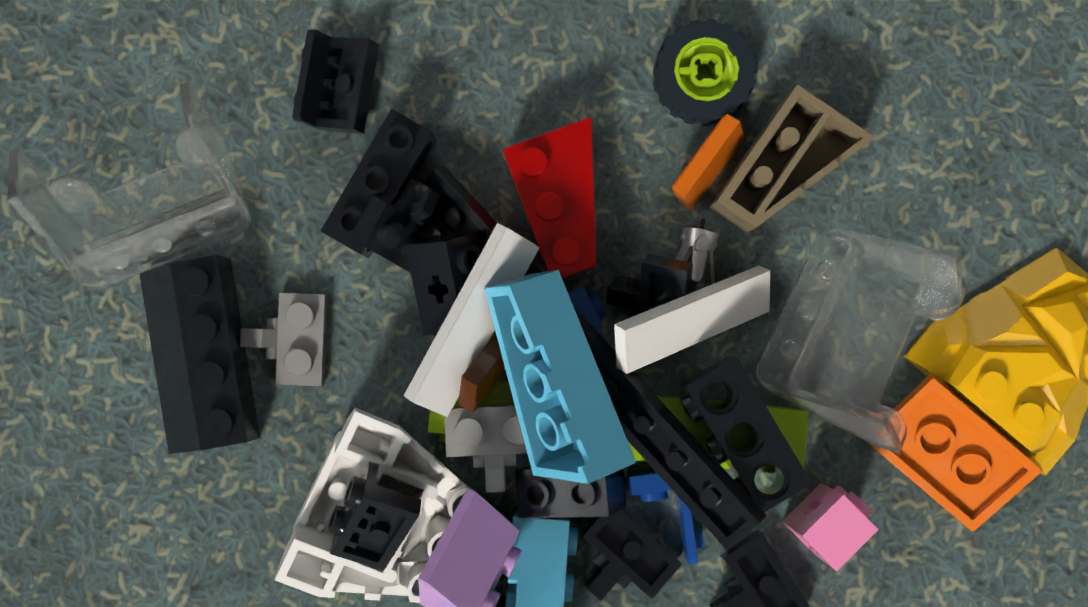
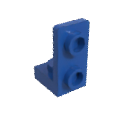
(654, 488)

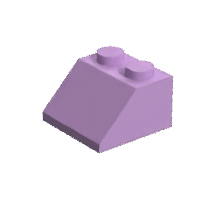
(470, 557)

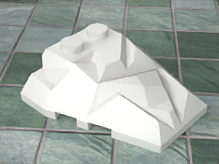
(403, 468)

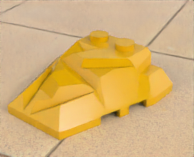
(1020, 355)

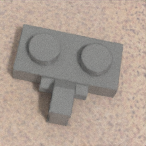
(294, 339)
(489, 436)

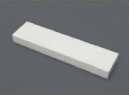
(691, 319)
(468, 322)

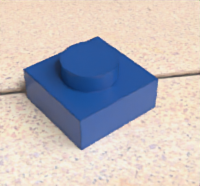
(589, 306)

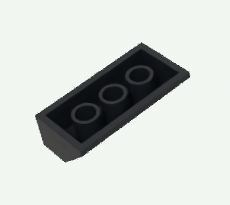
(199, 354)

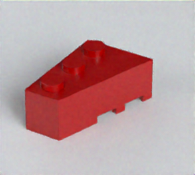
(558, 195)

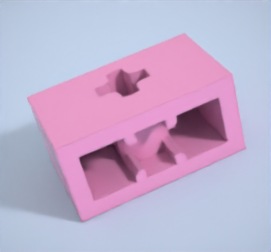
(832, 524)

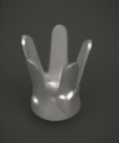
(702, 244)

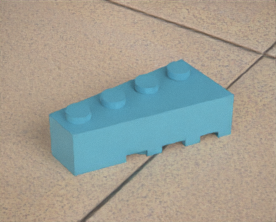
(556, 381)
(541, 569)

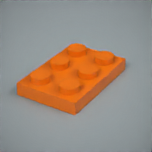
(959, 454)

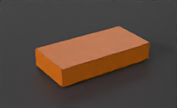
(708, 162)

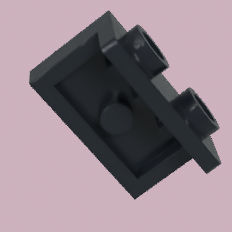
(335, 82)

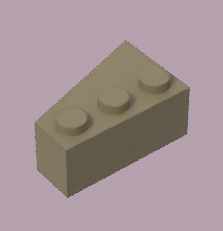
(788, 156)

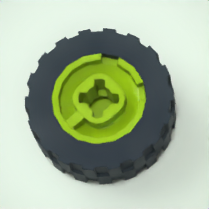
(704, 72)

